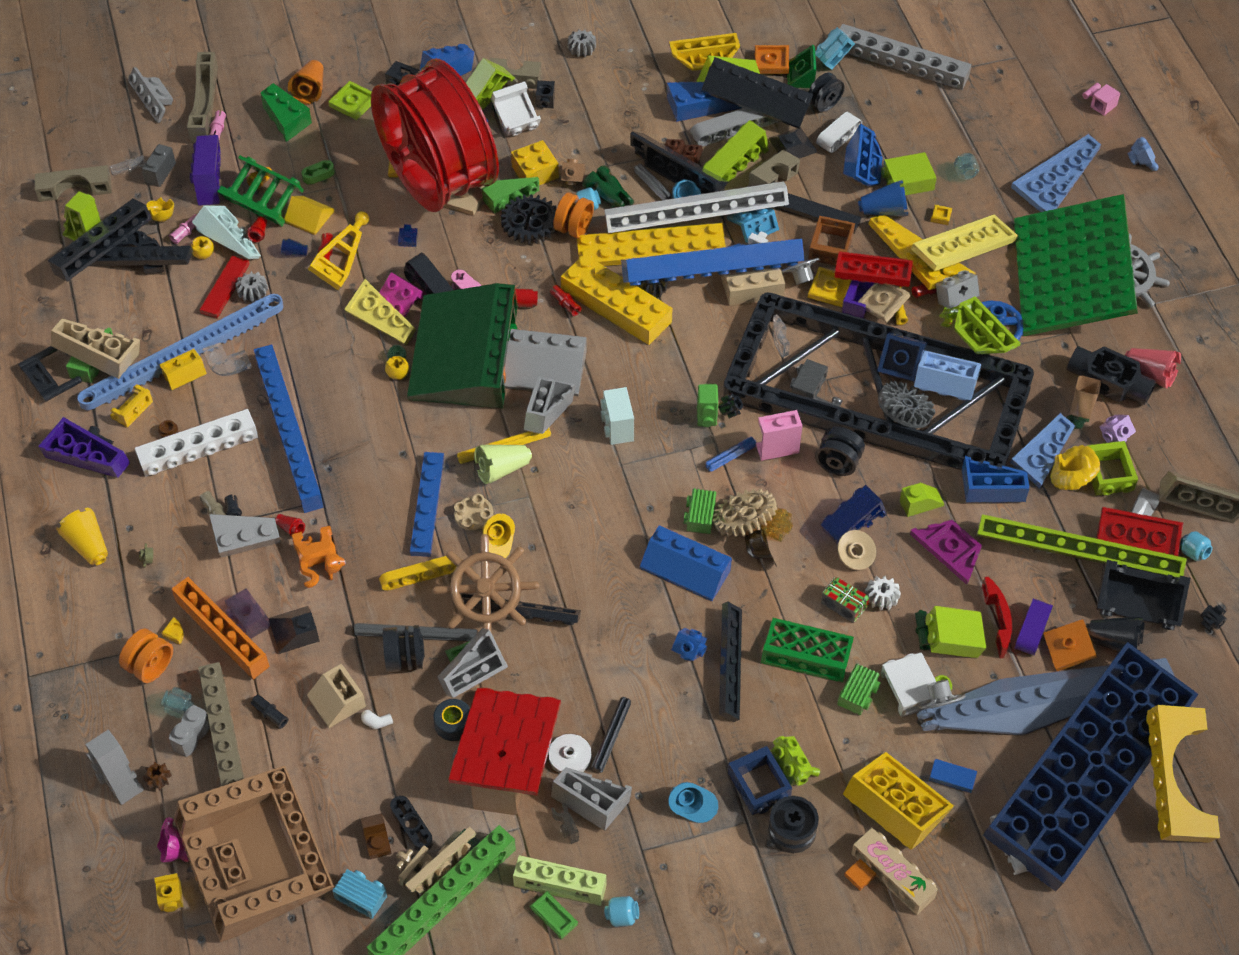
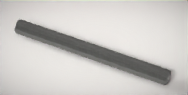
(438, 633)

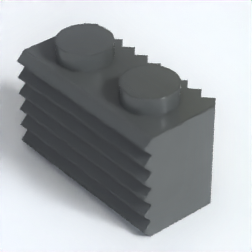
(158, 165)
(809, 379)

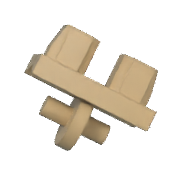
(405, 860)

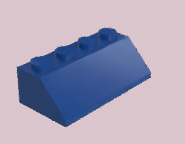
(686, 563)

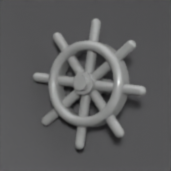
(1142, 260)

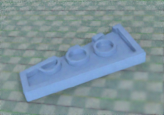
(1040, 452)

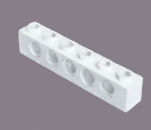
(196, 442)

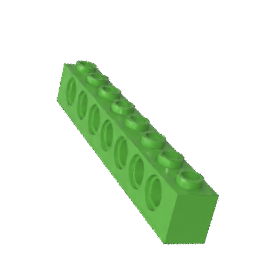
(444, 894)

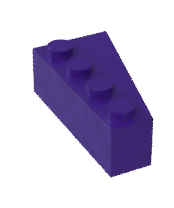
(206, 169)
(82, 449)

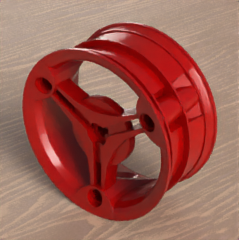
(435, 134)

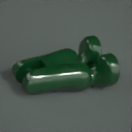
(608, 187)

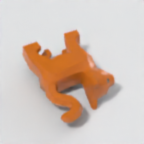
(318, 552)

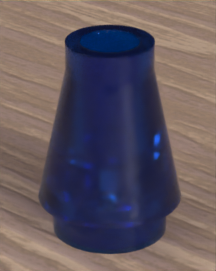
(293, 248)

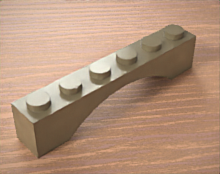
(206, 76)

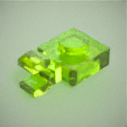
(949, 315)

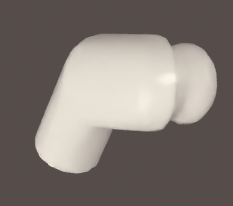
(374, 721)

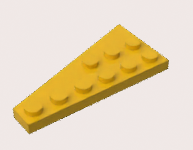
(901, 242)

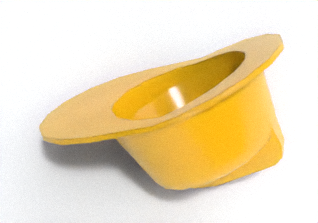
(500, 531)

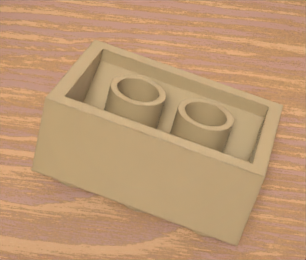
(750, 285)

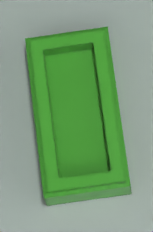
(554, 915)

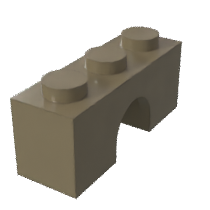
(528, 73)
(780, 165)

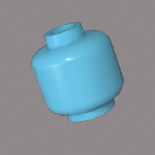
(590, 194)
(1196, 546)
(622, 911)

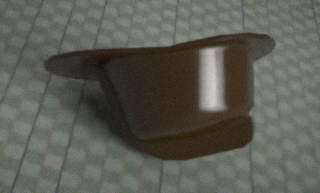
(758, 545)

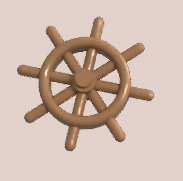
(486, 586)

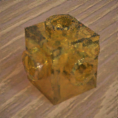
(779, 525)

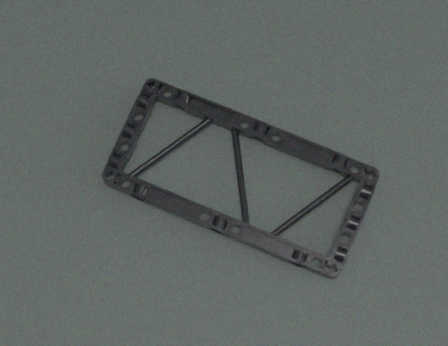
(873, 429)

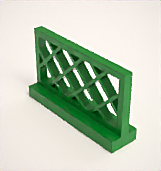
(804, 661)

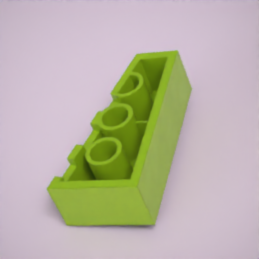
(739, 151)

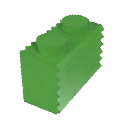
(707, 405)
(701, 511)
(858, 689)

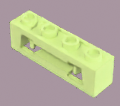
(559, 880)

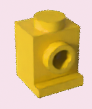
(172, 885)

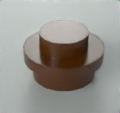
(167, 428)

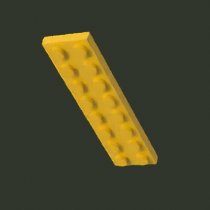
(613, 247)

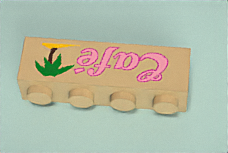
(895, 871)

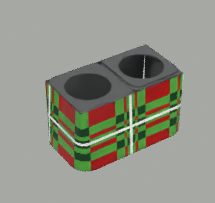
(844, 599)

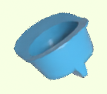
(693, 802)

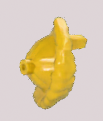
(1075, 468)

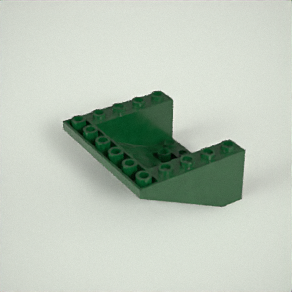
(463, 346)

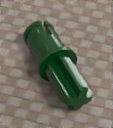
(922, 630)

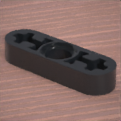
(411, 813)

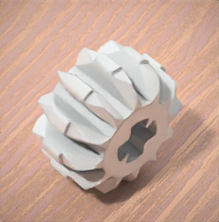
(883, 593)

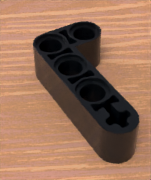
(423, 271)

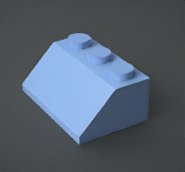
(947, 375)

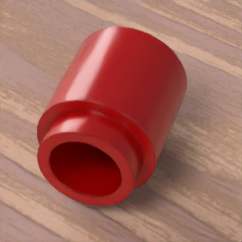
(526, 298)

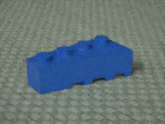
(689, 102)

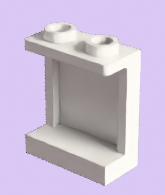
(515, 109)
(909, 682)

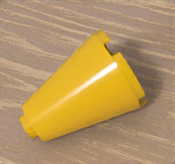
(84, 535)

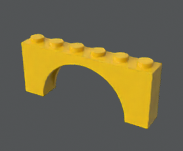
(1176, 815)

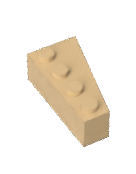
(93, 346)

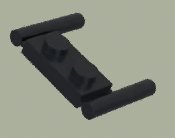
(41, 378)

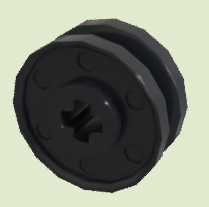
(826, 91)

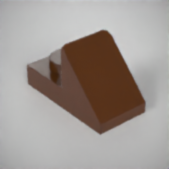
(376, 836)

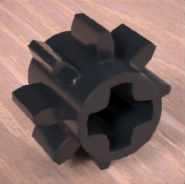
(730, 405)
(1213, 617)

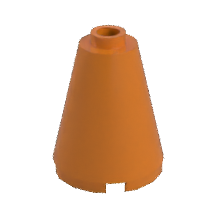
(307, 82)

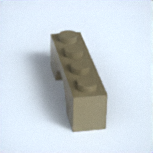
(52, 184)

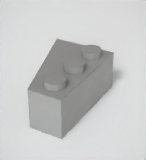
(547, 403)
(112, 767)

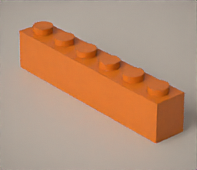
(220, 628)

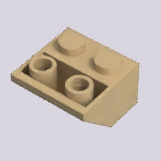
(336, 696)

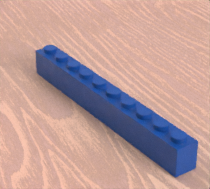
(712, 260)
(288, 429)

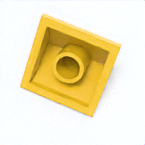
(307, 214)

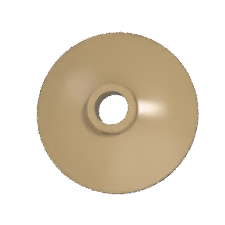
(864, 549)

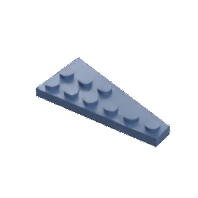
(1052, 180)

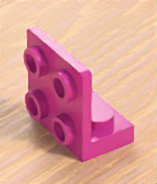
(400, 293)

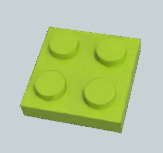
(351, 100)

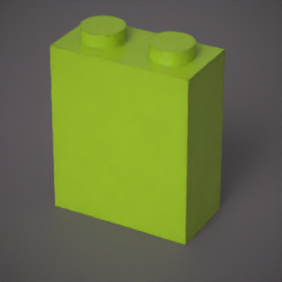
(913, 170)
(955, 632)

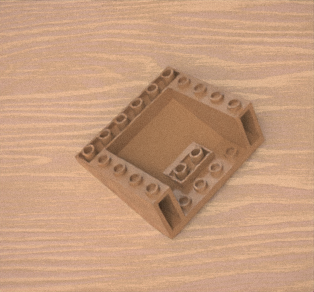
(251, 851)

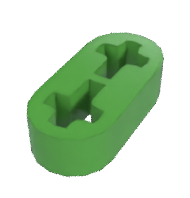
(318, 172)

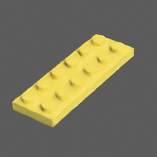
(964, 242)

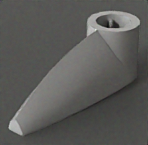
(1146, 502)

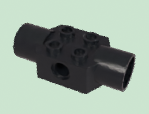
(1118, 374)

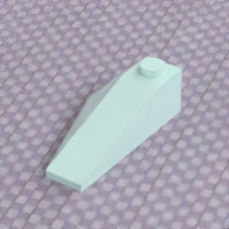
(222, 227)

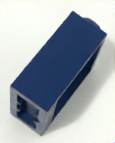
(749, 763)

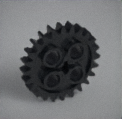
(519, 213)

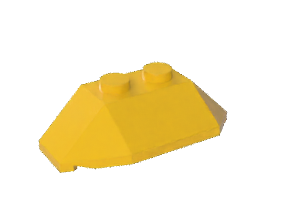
(696, 50)

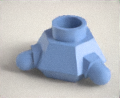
(1143, 154)

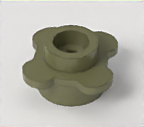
(146, 555)

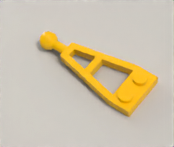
(328, 271)

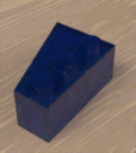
(854, 514)

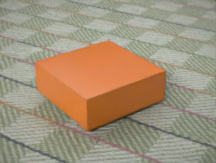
(860, 874)

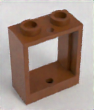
(828, 225)

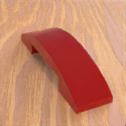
(993, 595)

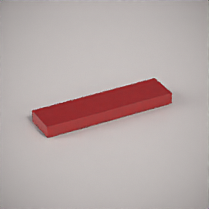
(224, 287)

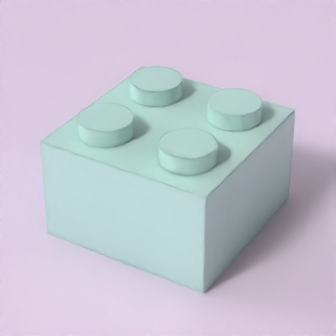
(617, 416)

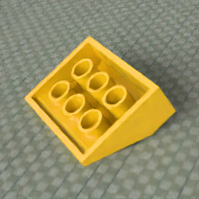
(897, 800)

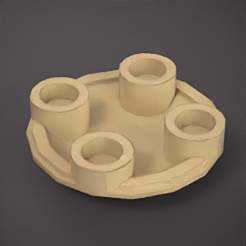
(473, 512)

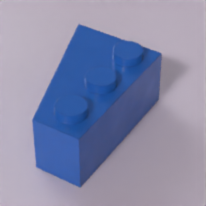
(458, 57)
(993, 483)

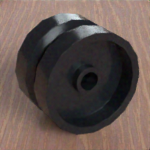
(840, 451)
(793, 824)

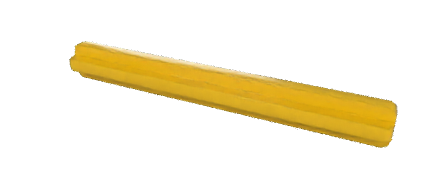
(519, 439)

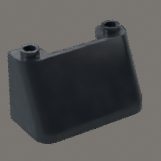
(1142, 594)

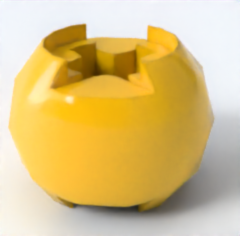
(202, 247)
(397, 368)

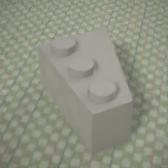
(243, 533)
(472, 665)
(590, 797)

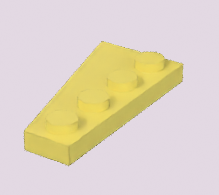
(377, 312)

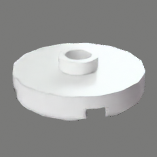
(570, 742)

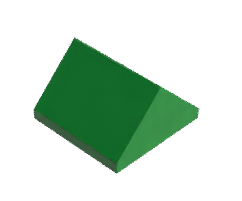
(802, 69)

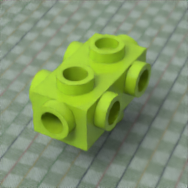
(793, 760)

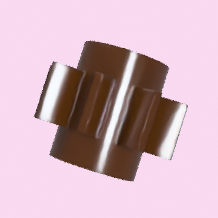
(157, 776)

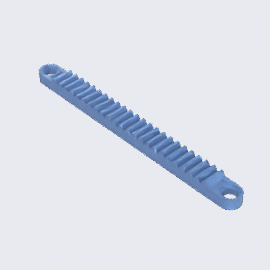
(149, 367)

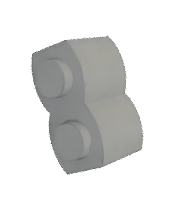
(186, 734)

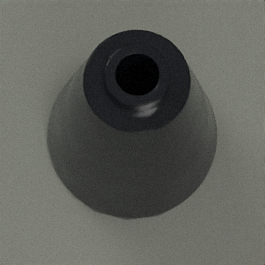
(1116, 632)

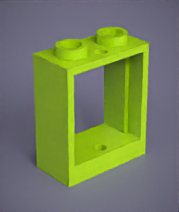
(1113, 451)

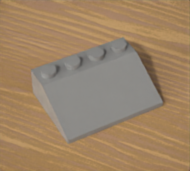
(544, 355)

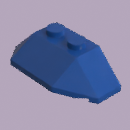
(863, 157)

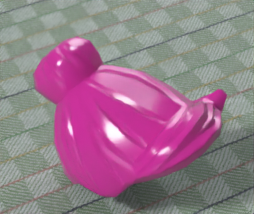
(170, 843)

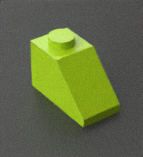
(919, 499)

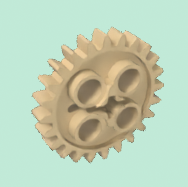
(744, 512)

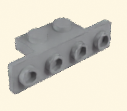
(151, 93)

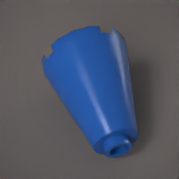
(885, 201)

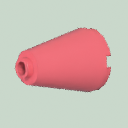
(1157, 364)

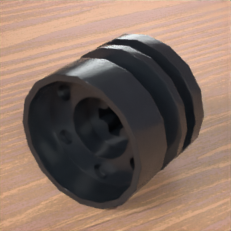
(403, 648)

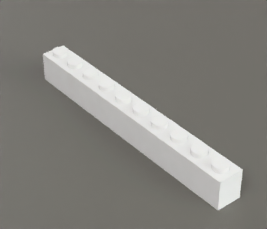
(696, 207)

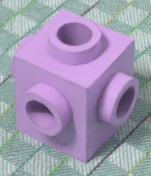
(1117, 428)

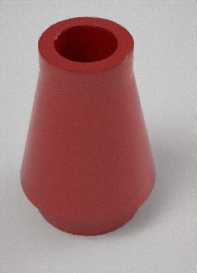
(257, 230)
(290, 524)

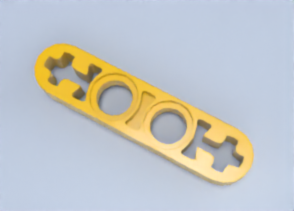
(416, 573)

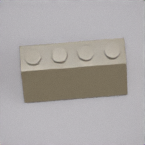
(1199, 496)

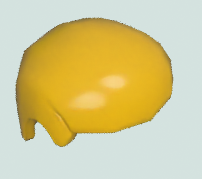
(160, 210)

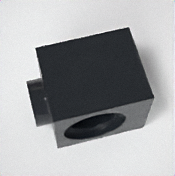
(545, 94)

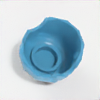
(684, 189)

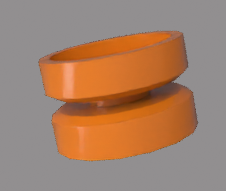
(573, 215)
(146, 655)

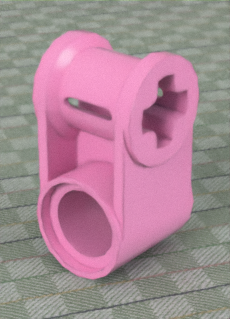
(462, 280)

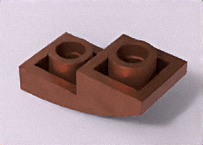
(691, 152)

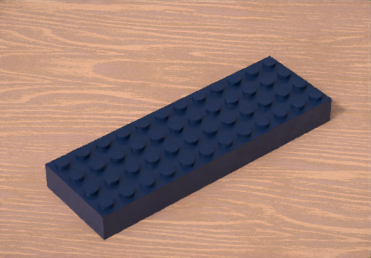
(1087, 768)

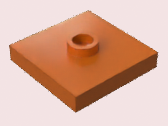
(772, 59)
(1070, 645)

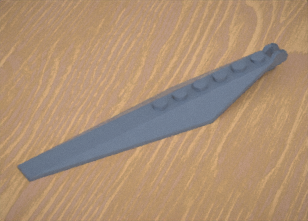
(1019, 703)

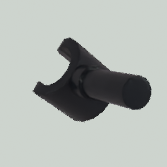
(95, 430)

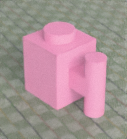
(1103, 99)

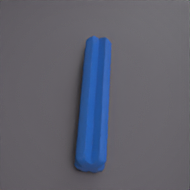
(730, 454)

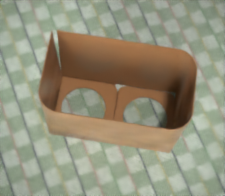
(1085, 397)

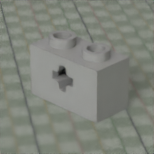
(957, 289)

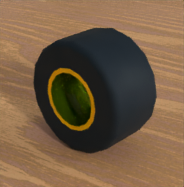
(451, 719)

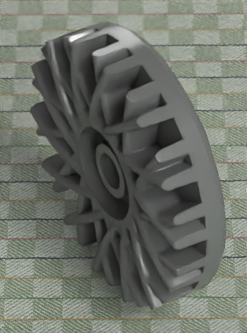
(905, 406)

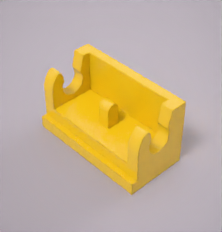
(183, 369)
(132, 407)

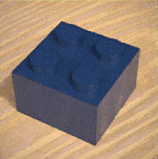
(901, 356)

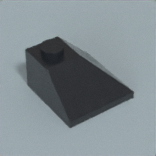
(794, 142)
(294, 629)

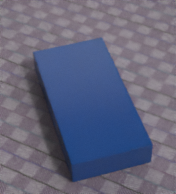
(953, 775)

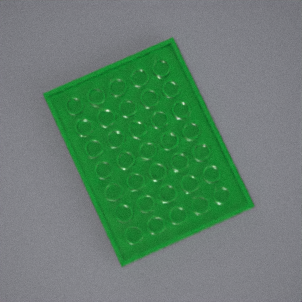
(1075, 265)

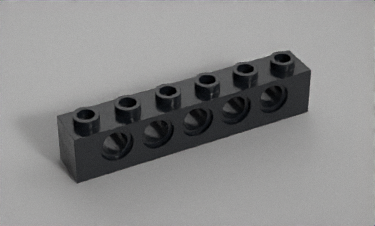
(99, 239)

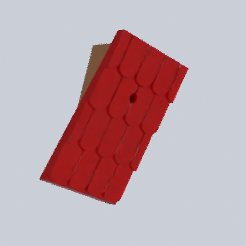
(504, 748)

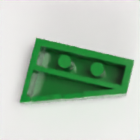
(285, 111)

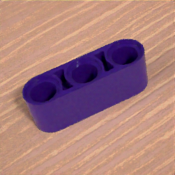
(1033, 626)

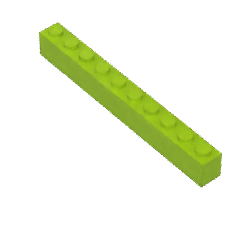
(1079, 546)

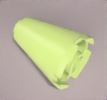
(500, 460)

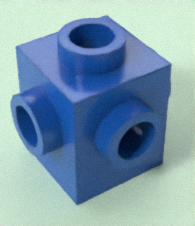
(689, 644)

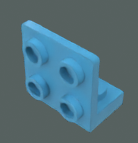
(755, 221)

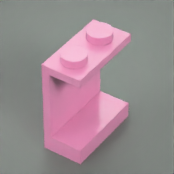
(779, 435)

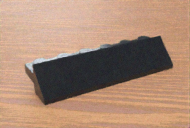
(756, 92)
(674, 165)

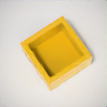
(535, 161)

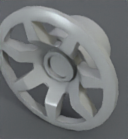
(801, 271)
(941, 695)

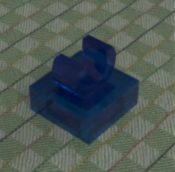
(408, 236)

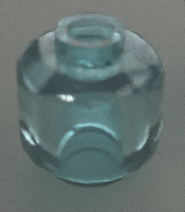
(966, 166)
(176, 702)

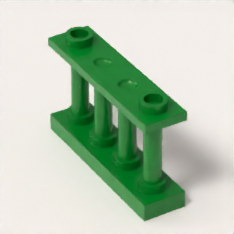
(260, 208)

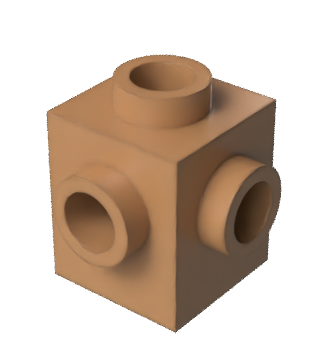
(579, 171)

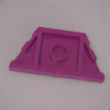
(950, 546)

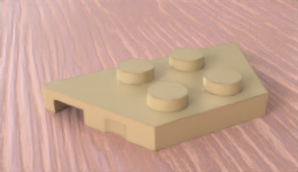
(435, 869)

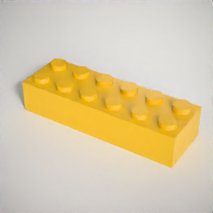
(616, 300)

